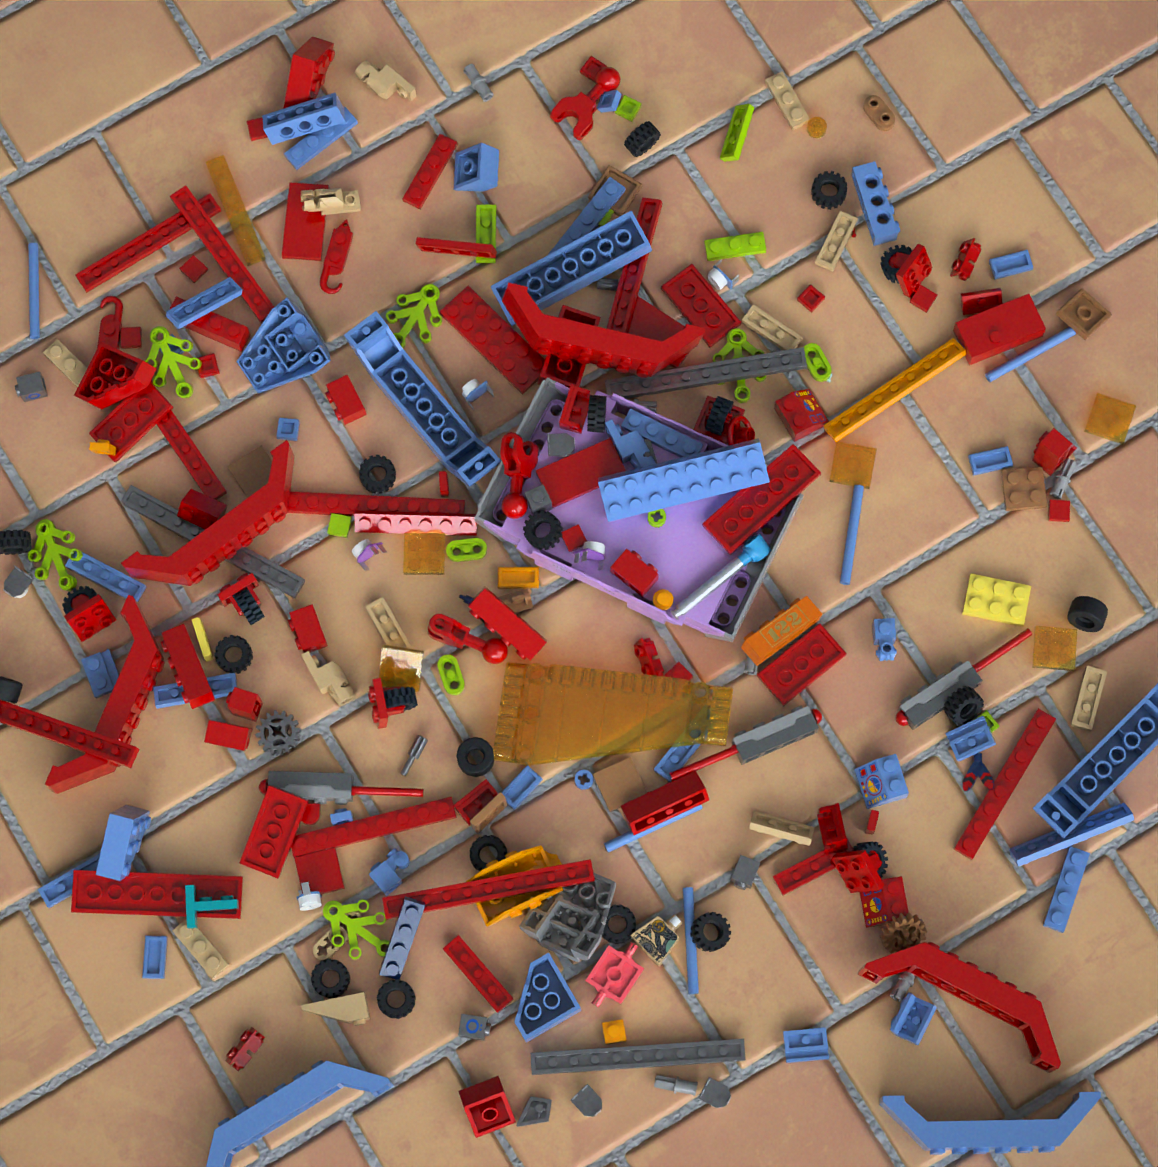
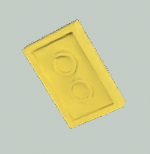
(996, 600)

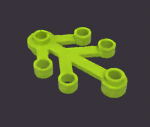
(416, 313)
(169, 359)
(741, 388)
(53, 553)
(353, 926)

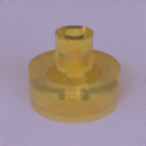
(816, 127)

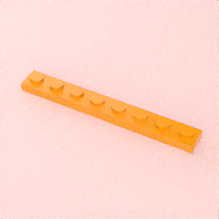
(894, 390)

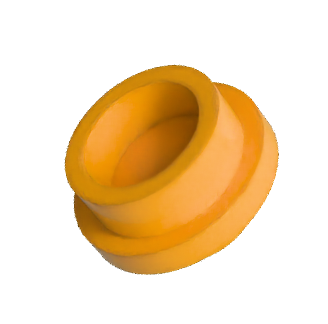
(663, 599)

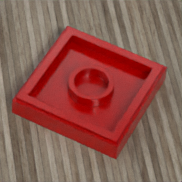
(320, 871)

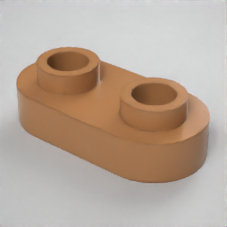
(879, 111)

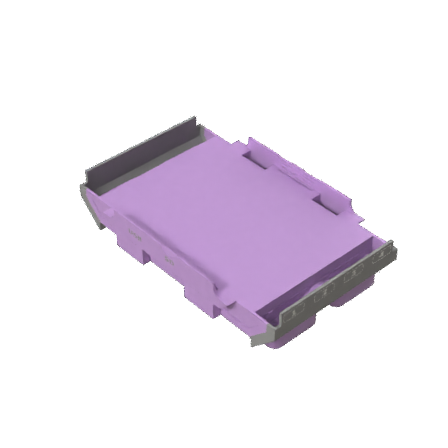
(678, 549)

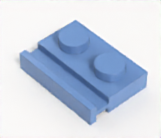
(101, 672)
(970, 738)
(806, 1045)

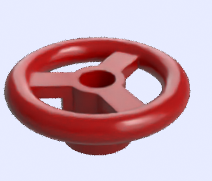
(742, 433)

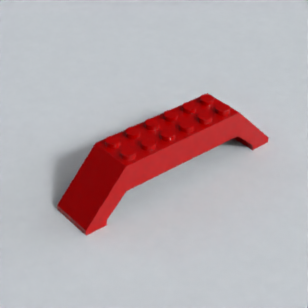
(593, 343)
(227, 534)
(123, 706)
(977, 989)

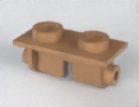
(518, 600)

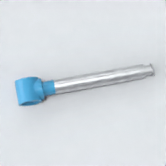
(753, 551)

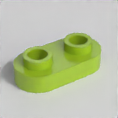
(817, 363)
(466, 547)
(451, 675)

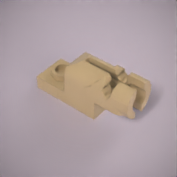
(384, 81)
(330, 201)
(330, 678)

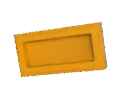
(518, 577)

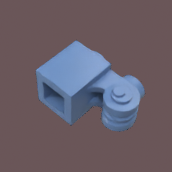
(884, 635)
(385, 873)

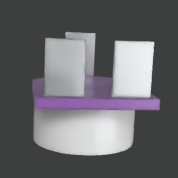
(365, 550)
(591, 551)

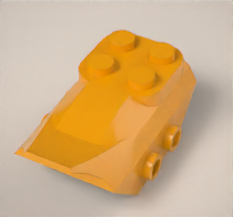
(525, 860)

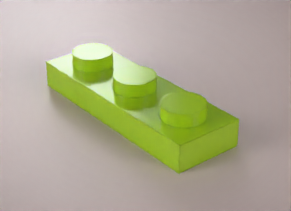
(737, 132)
(486, 228)
(735, 246)

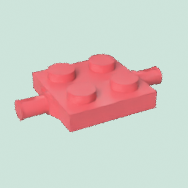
(614, 974)

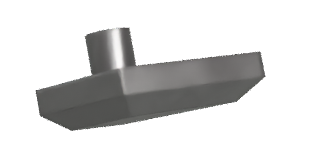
(535, 1112)

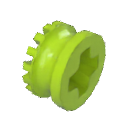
(660, 521)

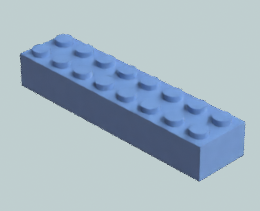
(579, 263)
(683, 480)

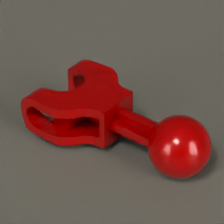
(584, 105)
(518, 467)
(458, 635)

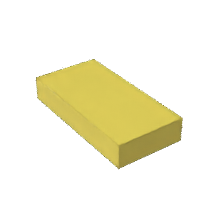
(202, 639)

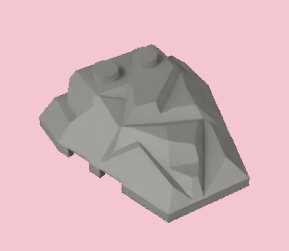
(572, 919)

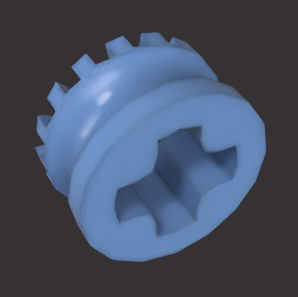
(586, 785)

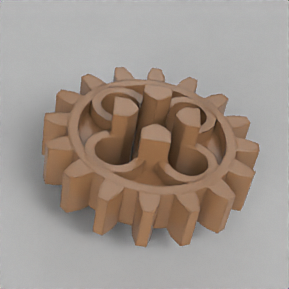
(910, 927)

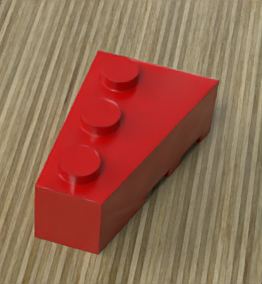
(1052, 451)

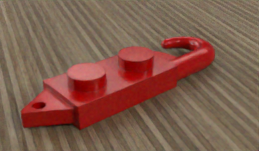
(336, 256)
(111, 324)

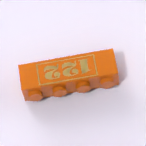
(781, 630)

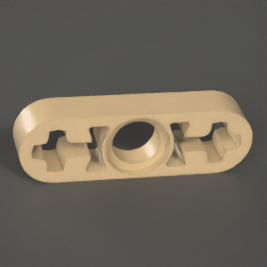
(322, 943)

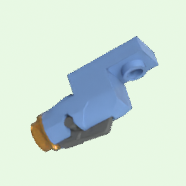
(631, 446)

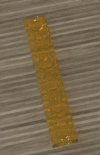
(235, 210)

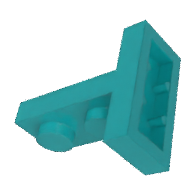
(205, 904)

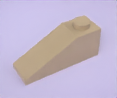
(345, 1009)

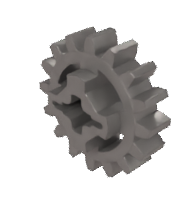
(283, 726)

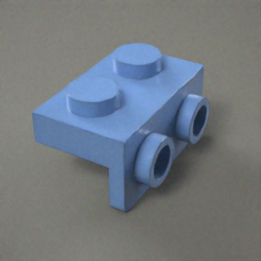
(912, 1019)

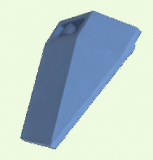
(283, 349)

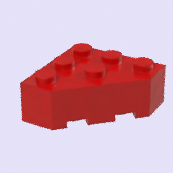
(308, 71)
(113, 377)

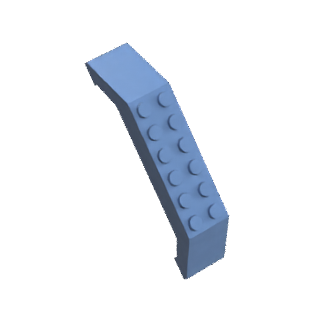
(420, 401)
(1102, 768)
(285, 1105)
(989, 1134)

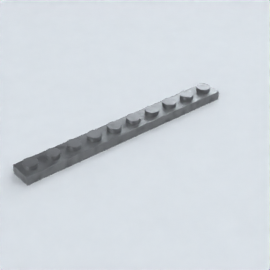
(708, 373)
(244, 558)
(637, 1056)

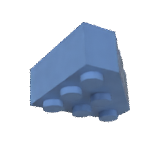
(122, 841)
(544, 999)

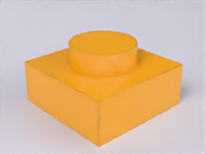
(102, 447)
(614, 1031)

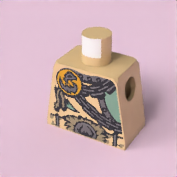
(658, 938)

